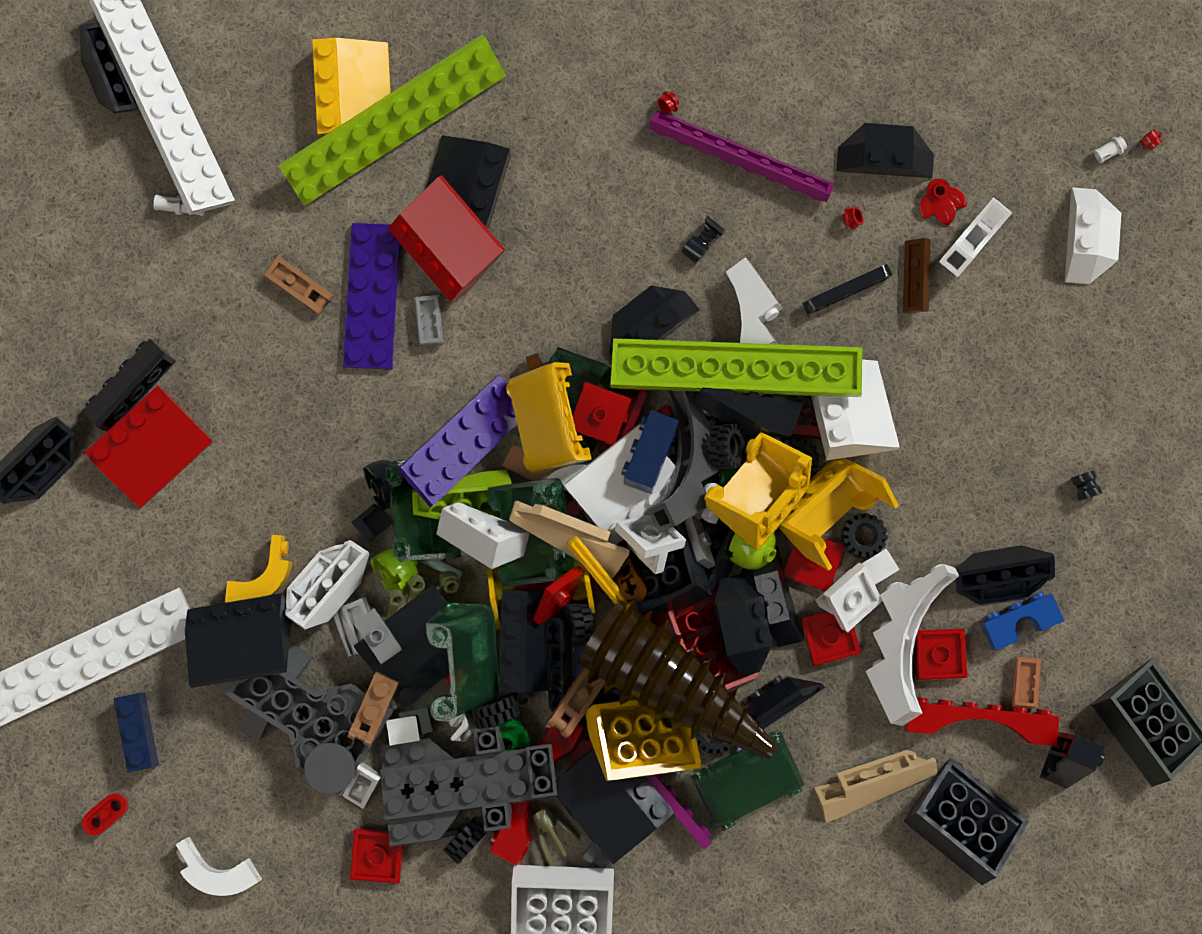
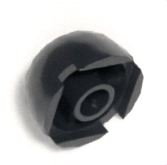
(376, 480)

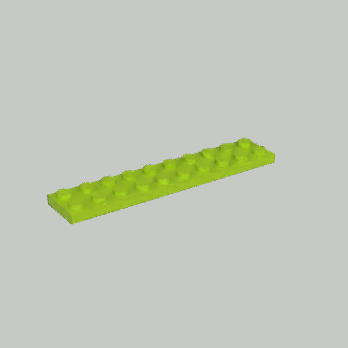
(392, 120)
(737, 367)

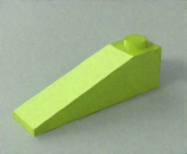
(469, 491)

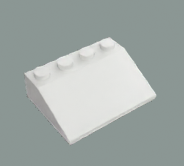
(857, 423)
(602, 492)
(561, 900)

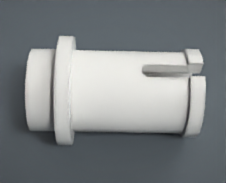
(1114, 147)

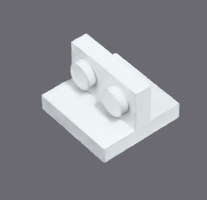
(647, 542)
(850, 597)

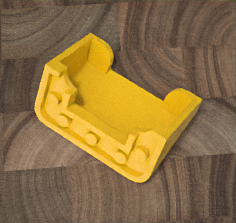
(546, 418)
(761, 490)

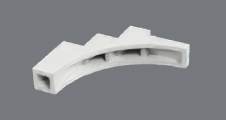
(756, 306)
(896, 638)

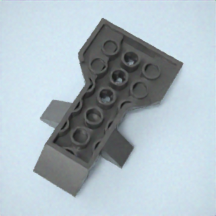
(277, 702)
(490, 782)

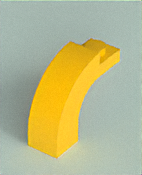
(270, 581)

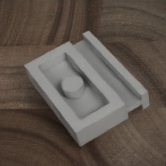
(344, 620)

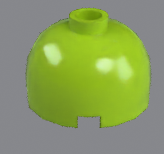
(748, 556)
(394, 573)

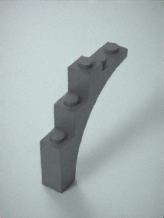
(693, 464)

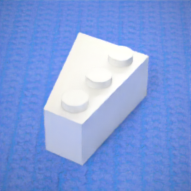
(482, 535)

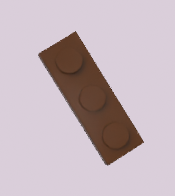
(916, 276)

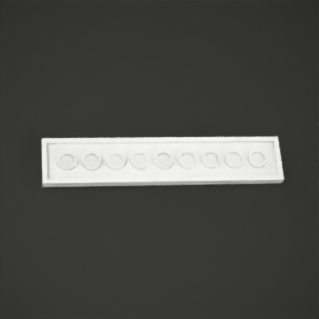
(163, 104)
(92, 655)

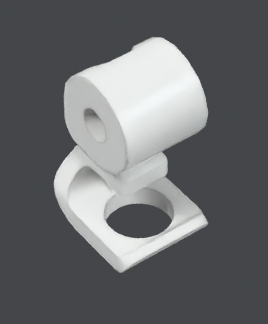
(468, 725)

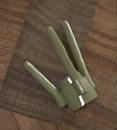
(545, 820)

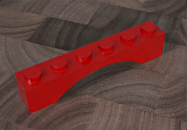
(1031, 727)
(514, 842)

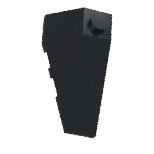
(752, 413)

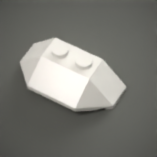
(1091, 236)
(325, 584)

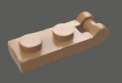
(298, 284)
(575, 703)
(373, 708)

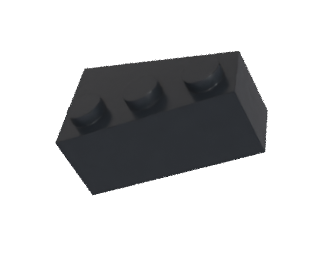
(1071, 760)

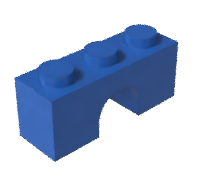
(1000, 628)

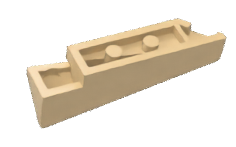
(559, 528)
(872, 782)

